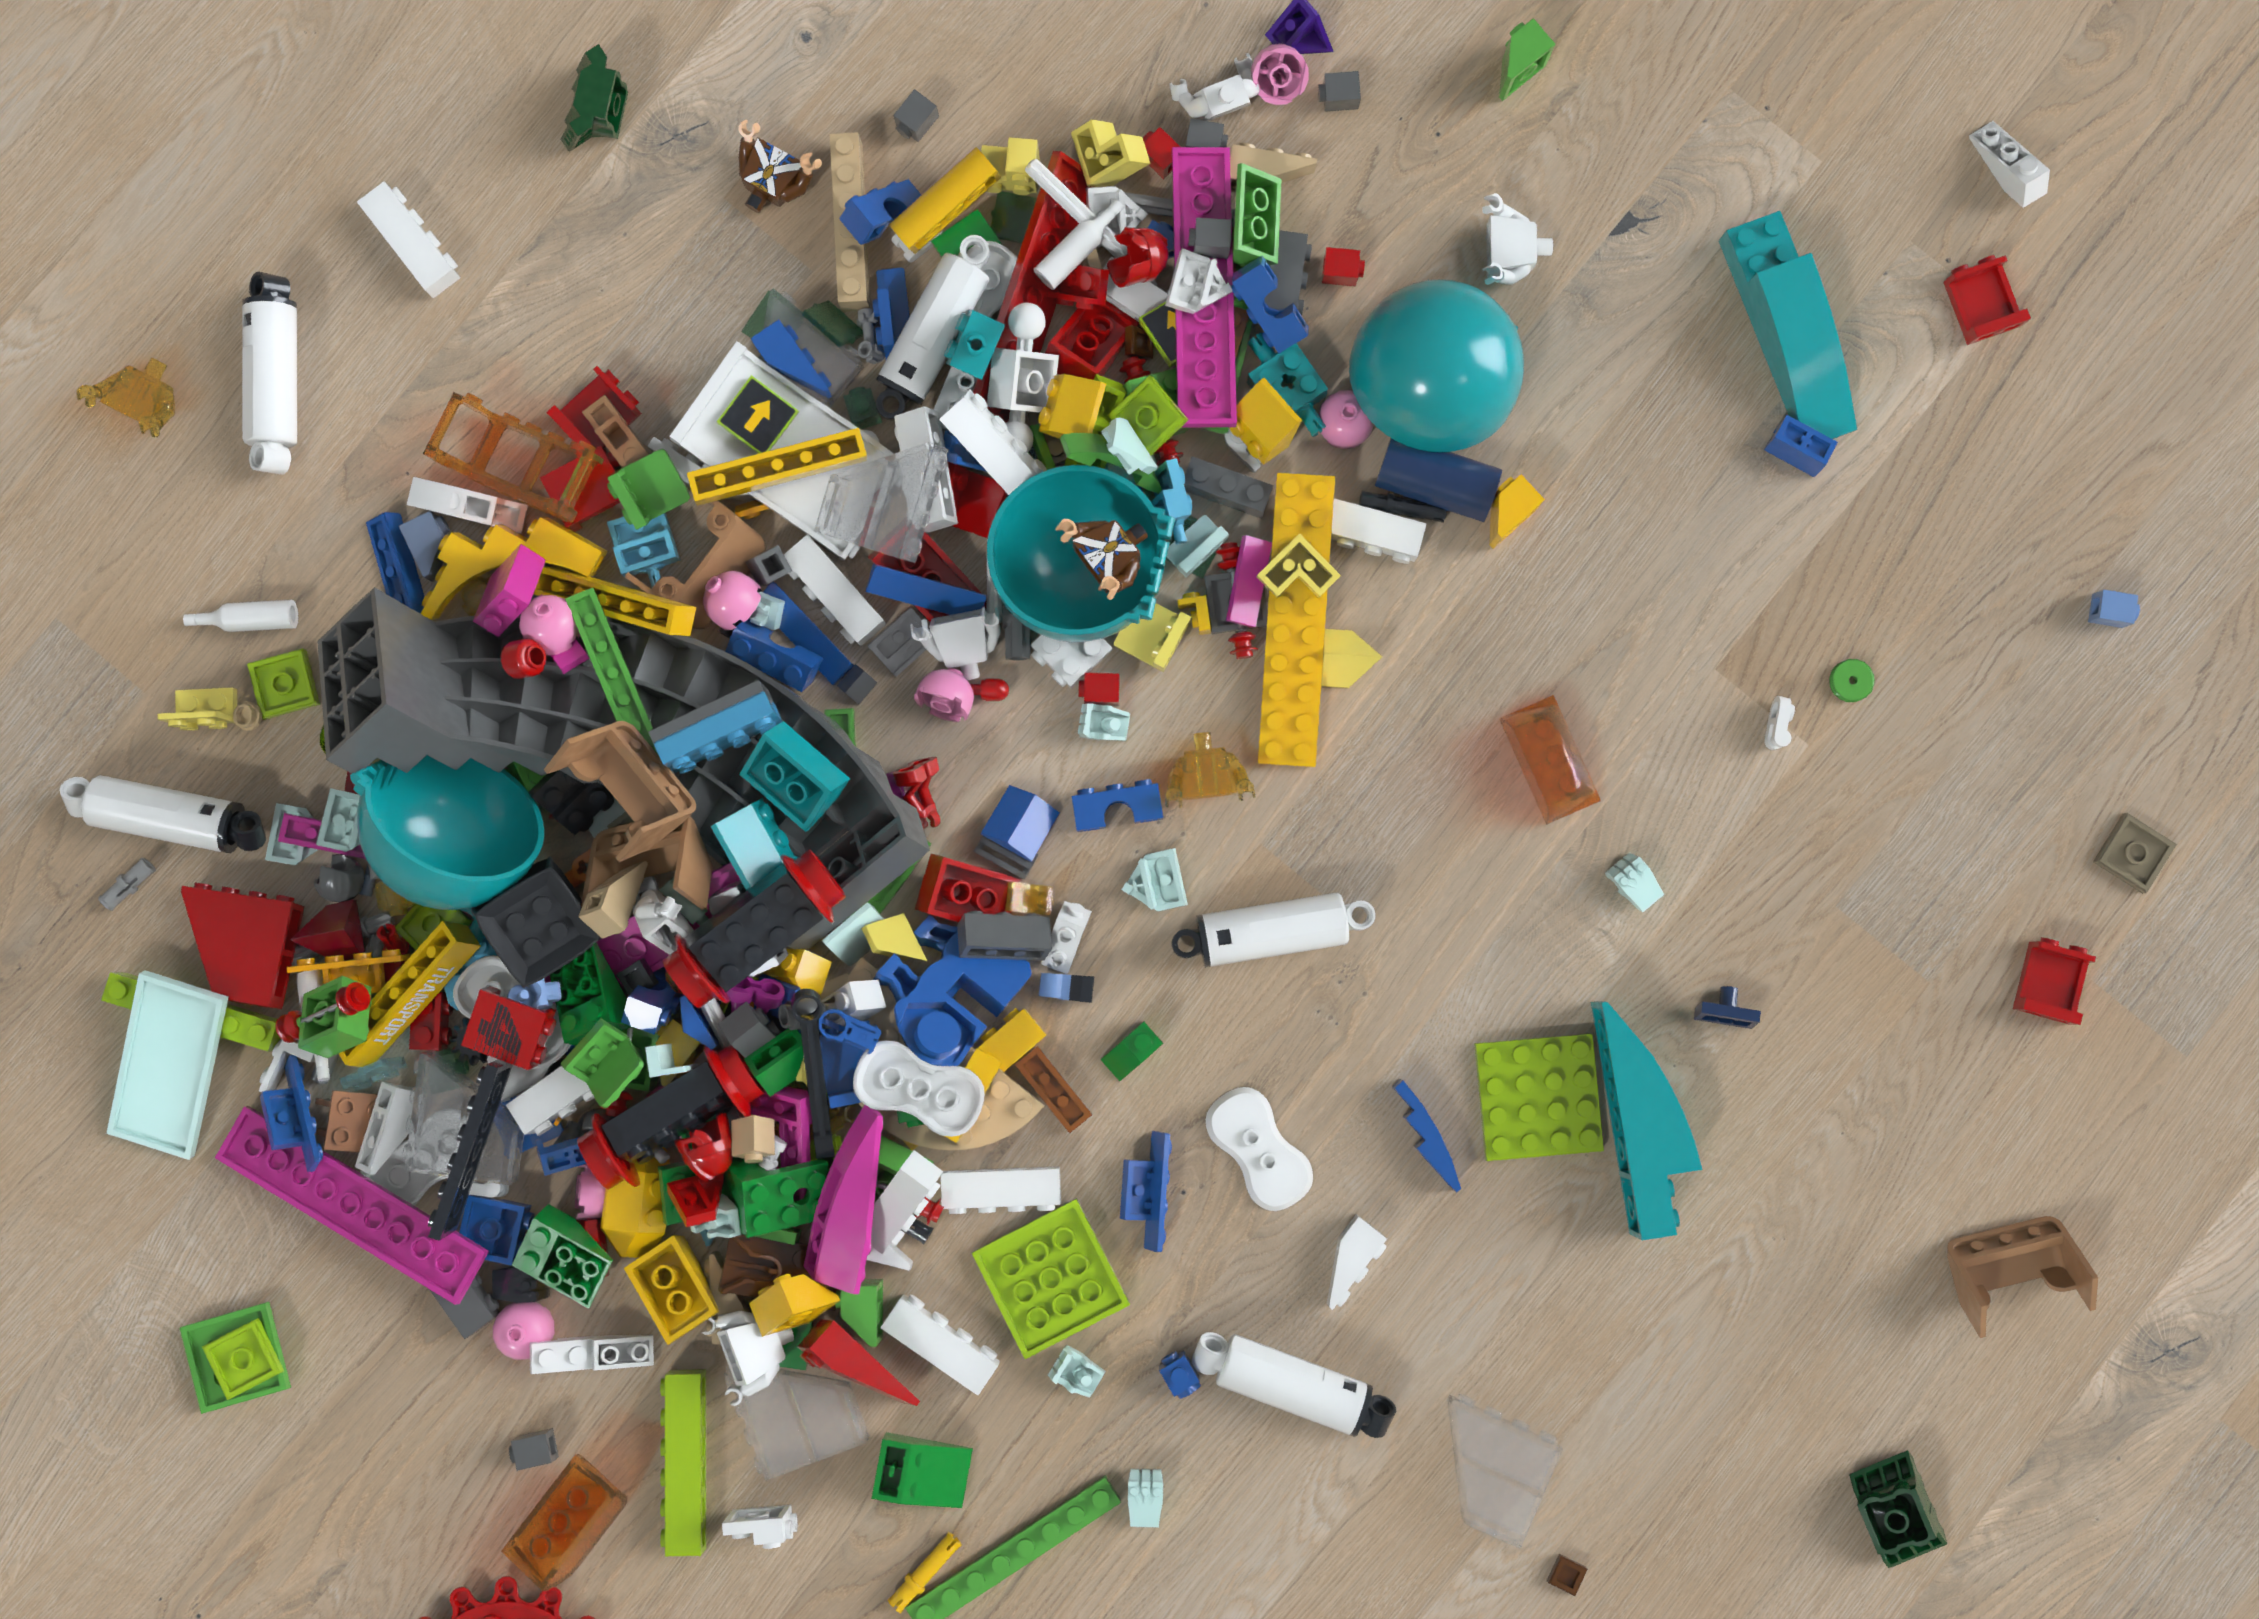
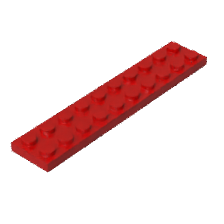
(1045, 230)

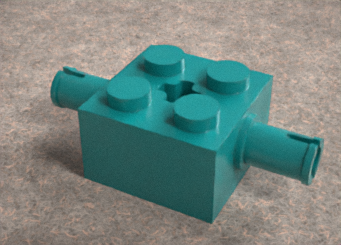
(974, 343)
(1293, 368)

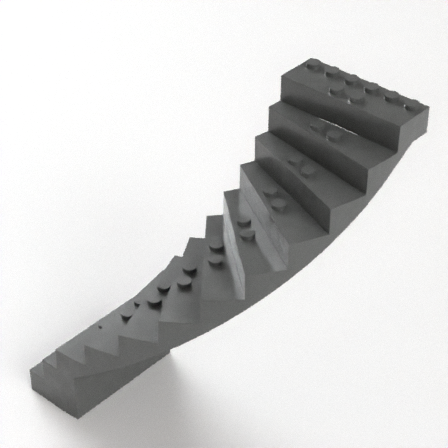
(439, 690)

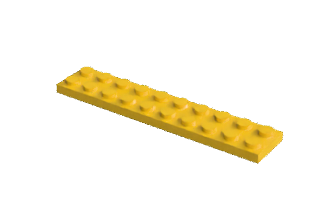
(1295, 628)

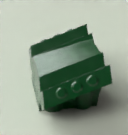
(596, 102)
(1897, 1509)

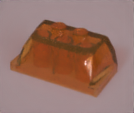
(1550, 759)
(565, 1524)

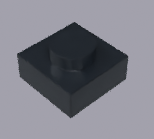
(637, 974)

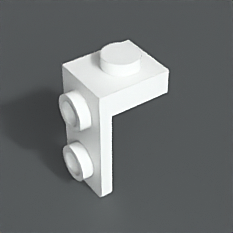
(1066, 936)
(272, 1075)

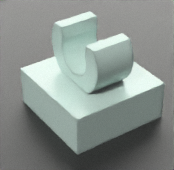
(768, 612)

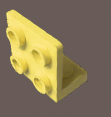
(1154, 639)
(202, 708)

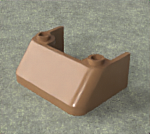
(735, 546)
(634, 778)
(678, 852)
(2015, 1256)

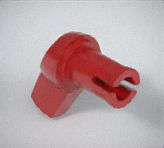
(392, 941)

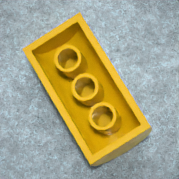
(945, 200)

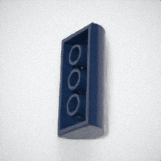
(1440, 479)

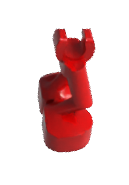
(918, 776)

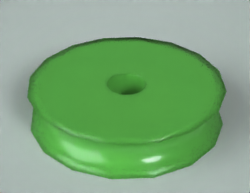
(1843, 688)

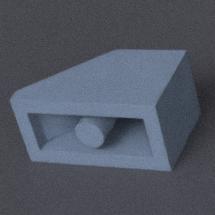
(423, 539)

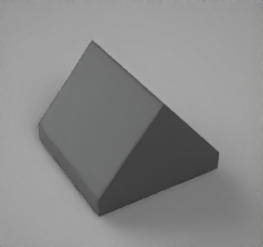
(857, 684)

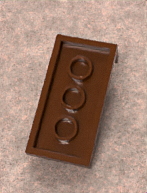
(757, 1261)

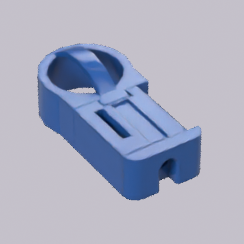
(854, 1032)

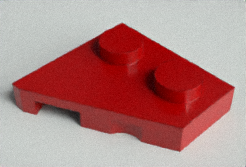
(696, 1199)

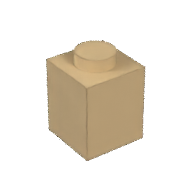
(753, 1138)

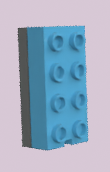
(715, 727)

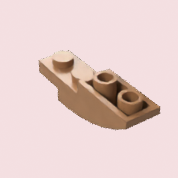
(615, 432)

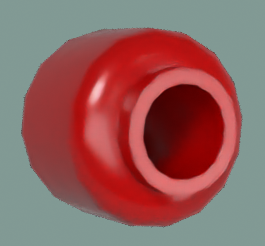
(523, 658)

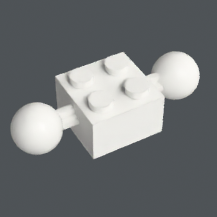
(1019, 375)

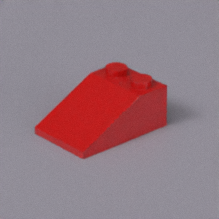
(1090, 340)
(959, 888)

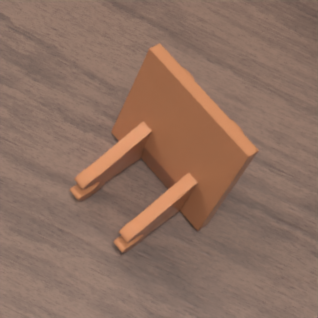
(346, 1120)

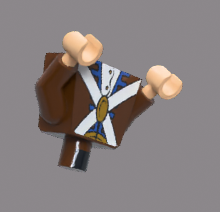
(771, 172)
(1106, 551)

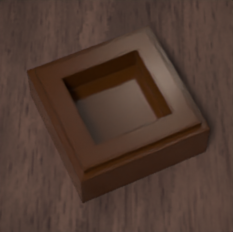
(1138, 343)
(1567, 1574)

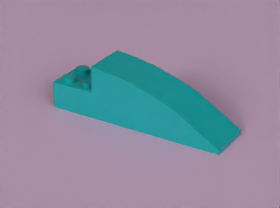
(1792, 323)
(1646, 1126)

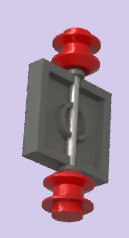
(1218, 596)

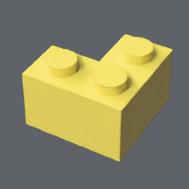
(1105, 156)
(1011, 165)
(1301, 562)

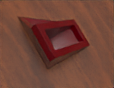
(333, 931)

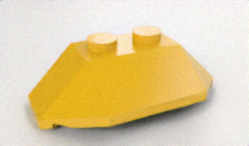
(634, 1214)

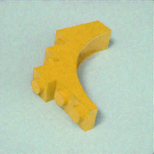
(470, 559)

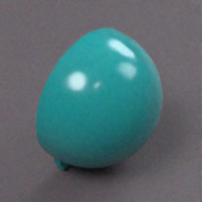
(1437, 366)
(1045, 578)
(446, 832)

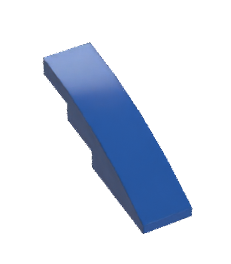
(1431, 1145)

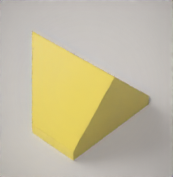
(1345, 658)
(892, 937)

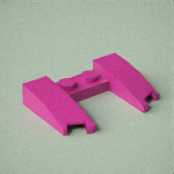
(793, 1113)

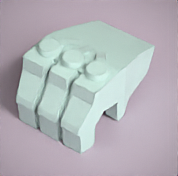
(1103, 723)
(1635, 881)
(726, 1222)
(1076, 1372)
(1145, 1497)

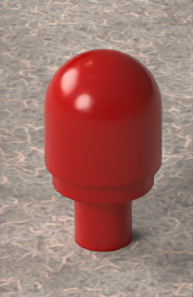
(991, 689)

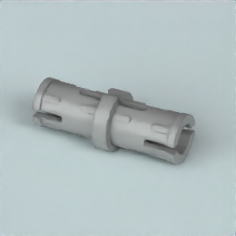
(126, 884)

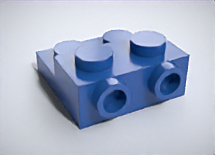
(496, 1226)

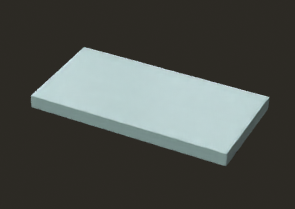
(167, 1064)

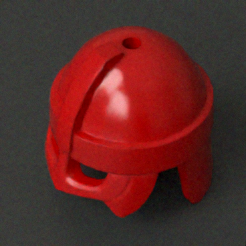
(1144, 259)
(711, 1148)

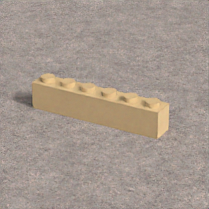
(851, 257)

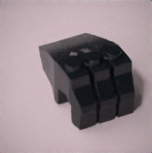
(517, 1287)

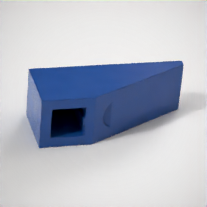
(783, 355)

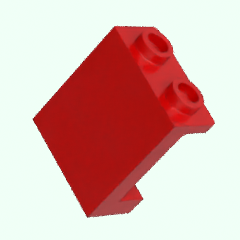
(1984, 300)
(595, 495)
(2052, 981)

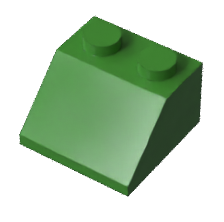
(1524, 57)
(864, 1310)

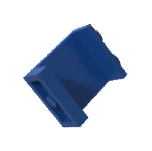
(839, 1068)

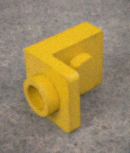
(1200, 616)

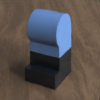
(1067, 987)

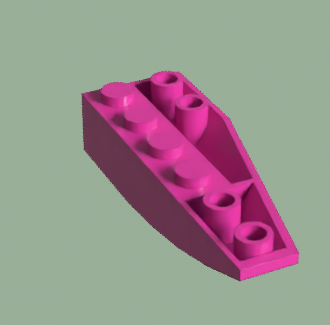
(846, 1207)

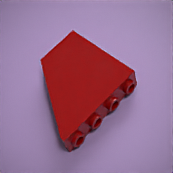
(244, 941)

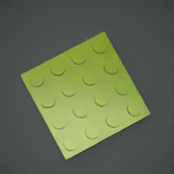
(1539, 1097)
(1050, 1278)

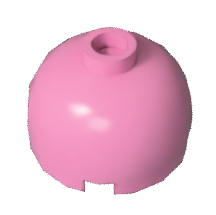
(1280, 73)
(1344, 420)
(730, 598)
(549, 624)
(946, 694)
(588, 1195)
(520, 1325)

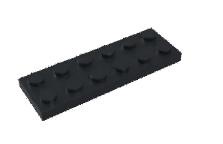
(472, 1140)

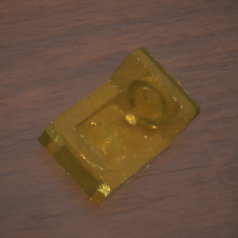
(1029, 898)

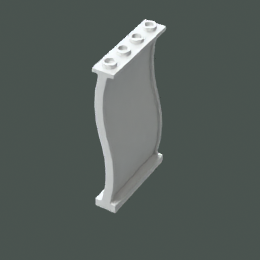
(713, 445)

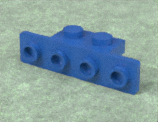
(890, 306)
(289, 1116)
(1145, 1190)

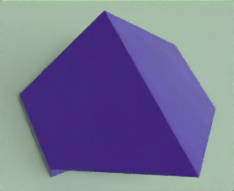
(1301, 29)

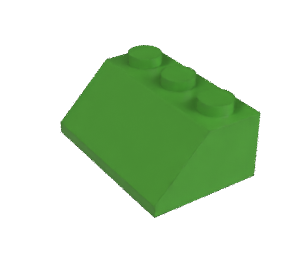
(1256, 216)

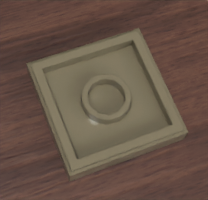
(2134, 853)

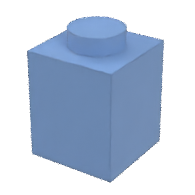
(2113, 608)

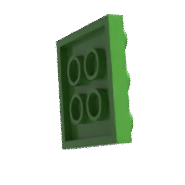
(206, 1385)

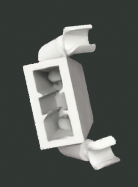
(1220, 97)
(1511, 243)
(960, 639)
(660, 920)
(750, 1356)

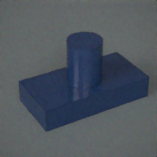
(1727, 1011)

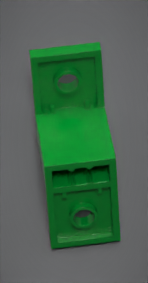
(760, 1195)

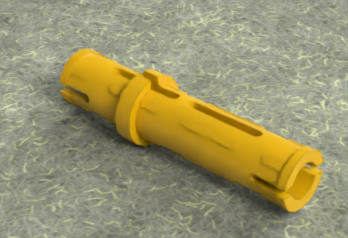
(916, 1581)

